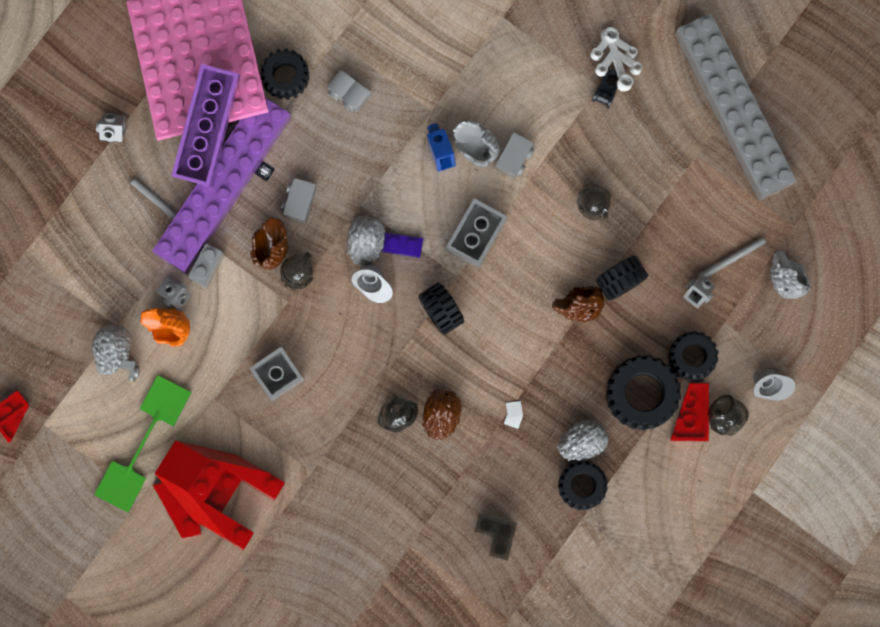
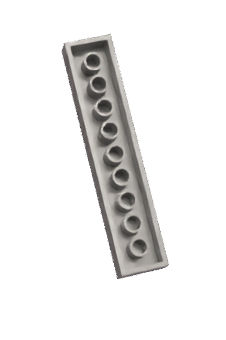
(735, 107)

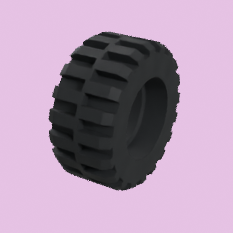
(669, 392)

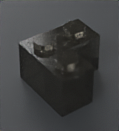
(501, 531)

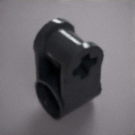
(606, 92)

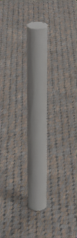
(155, 199)
(732, 258)

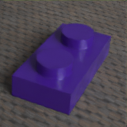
(402, 245)

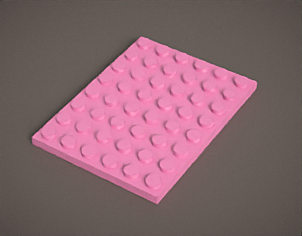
(173, 44)

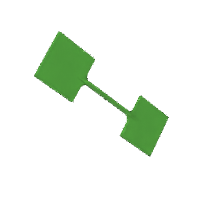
(121, 483)

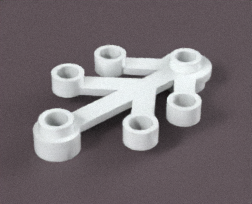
(610, 38)

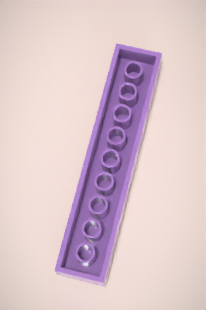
(209, 205)

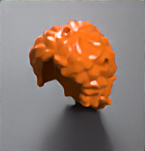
(166, 325)

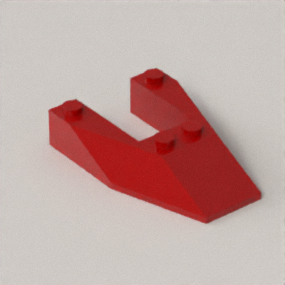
(205, 482)

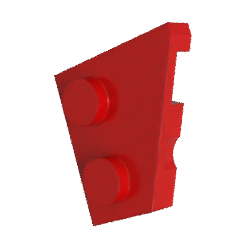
(11, 414)

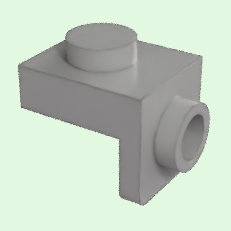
(132, 366)

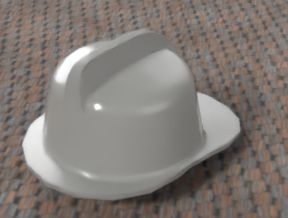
(372, 284)
(772, 385)

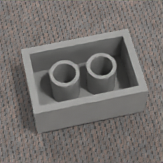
(476, 233)

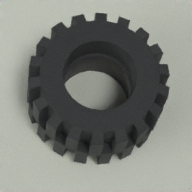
(279, 59)
(622, 277)
(441, 308)
(708, 349)
(598, 478)

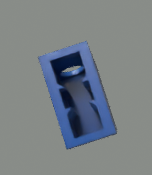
(440, 148)

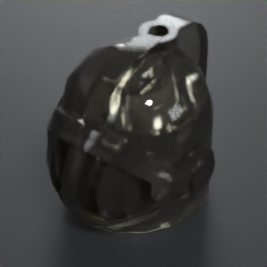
(594, 202)
(297, 271)
(397, 414)
(727, 415)

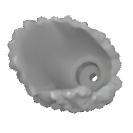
(476, 143)
(365, 240)
(788, 277)
(111, 348)
(583, 441)

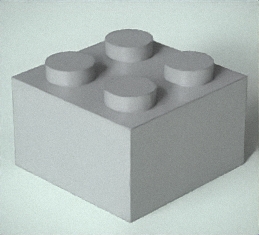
(276, 374)

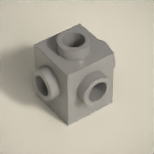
(111, 127)
(699, 291)
(173, 293)

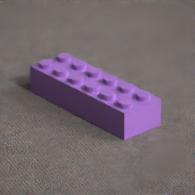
(206, 125)

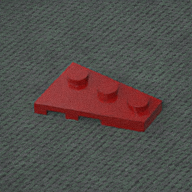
(693, 419)
(183, 522)

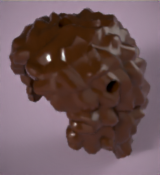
(269, 244)
(581, 304)
(441, 414)

